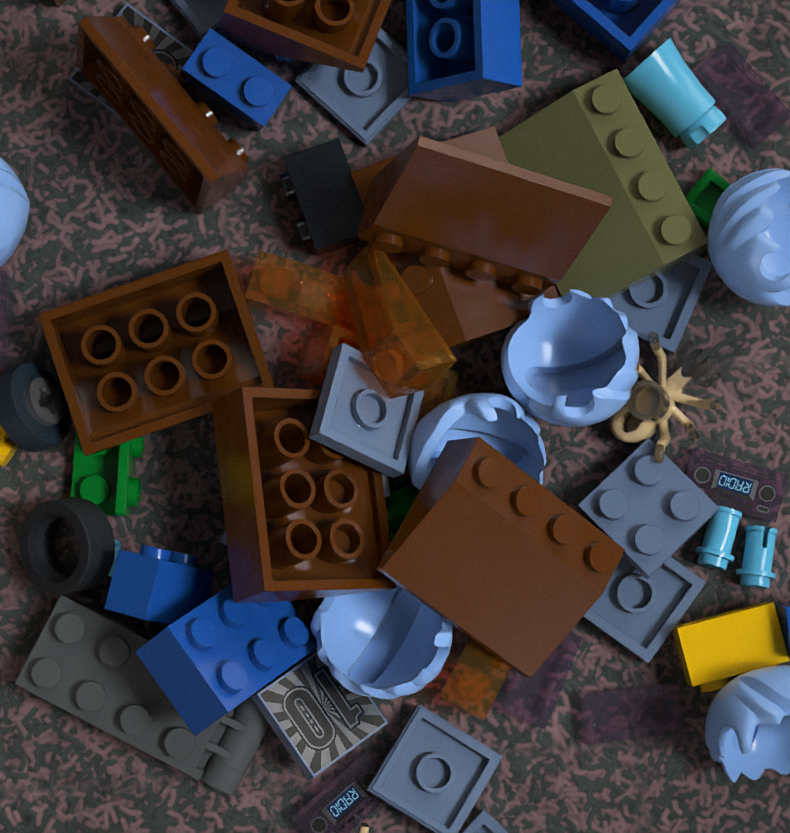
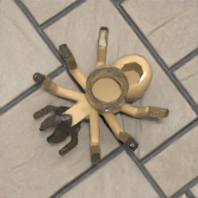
(655, 403)

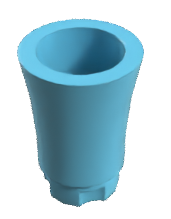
(675, 95)

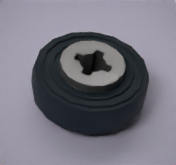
(33, 408)

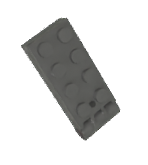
(93, 672)

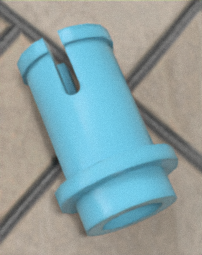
(719, 539)
(758, 557)

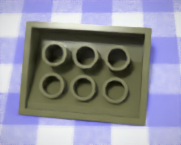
(604, 145)

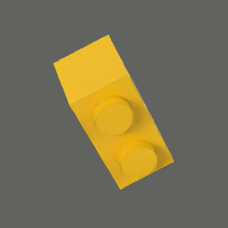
(729, 645)

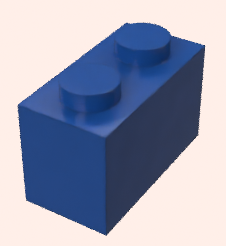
(235, 80)
(157, 584)

